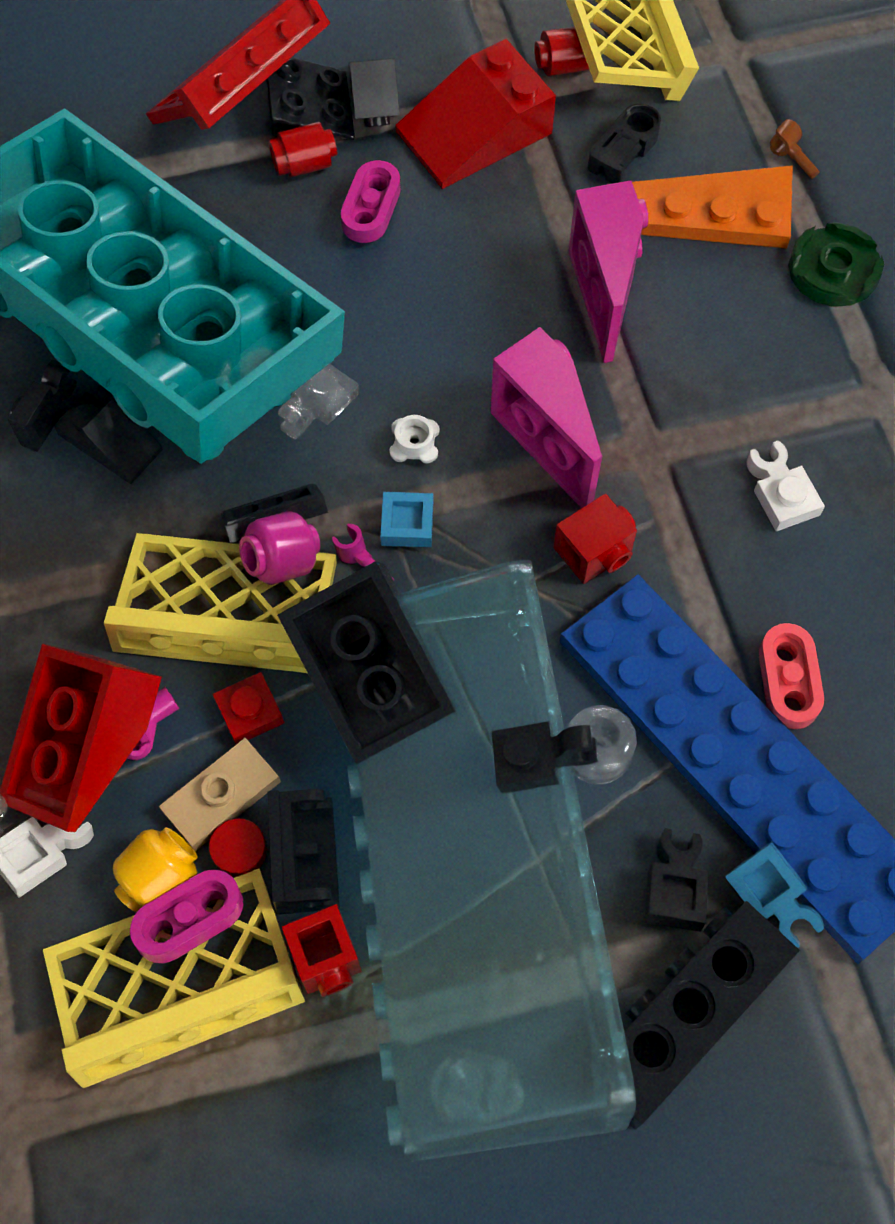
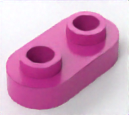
(367, 204)
(186, 914)

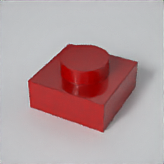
(248, 708)

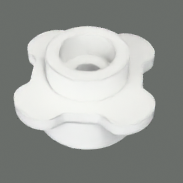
(414, 427)

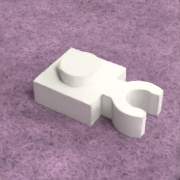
(783, 493)
(34, 853)

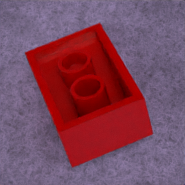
(479, 115)
(75, 734)

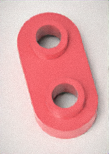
(791, 679)

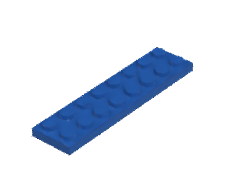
(742, 760)

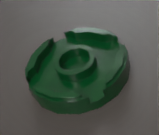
(835, 265)

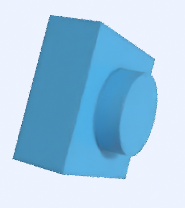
(407, 519)

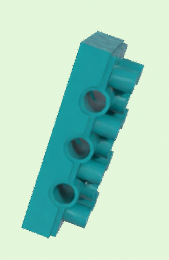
(151, 290)

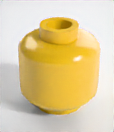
(152, 867)

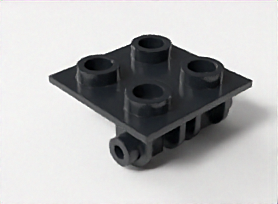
(310, 94)

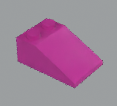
(604, 255)
(545, 410)

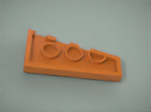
(722, 207)

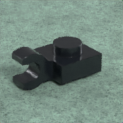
(531, 754)

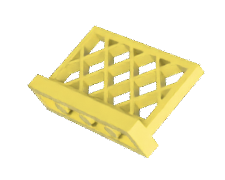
(662, 45)
(216, 633)
(173, 1024)

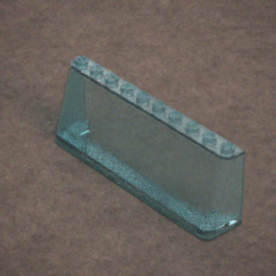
(486, 901)

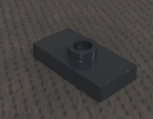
(305, 501)

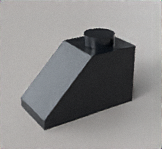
(374, 91)

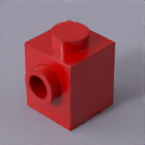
(596, 538)
(322, 951)

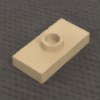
(220, 793)

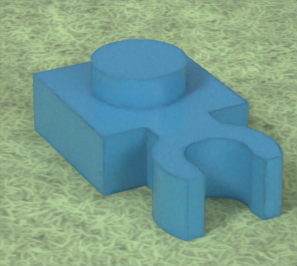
(771, 888)

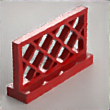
(242, 64)

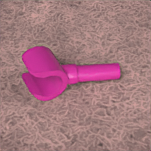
(356, 551)

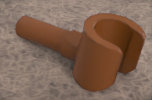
(785, 143)

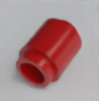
(560, 52)
(302, 150)

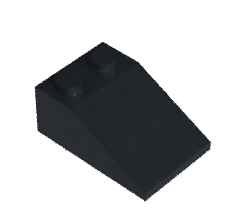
(368, 661)

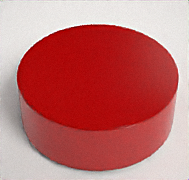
(238, 847)

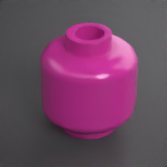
(279, 547)

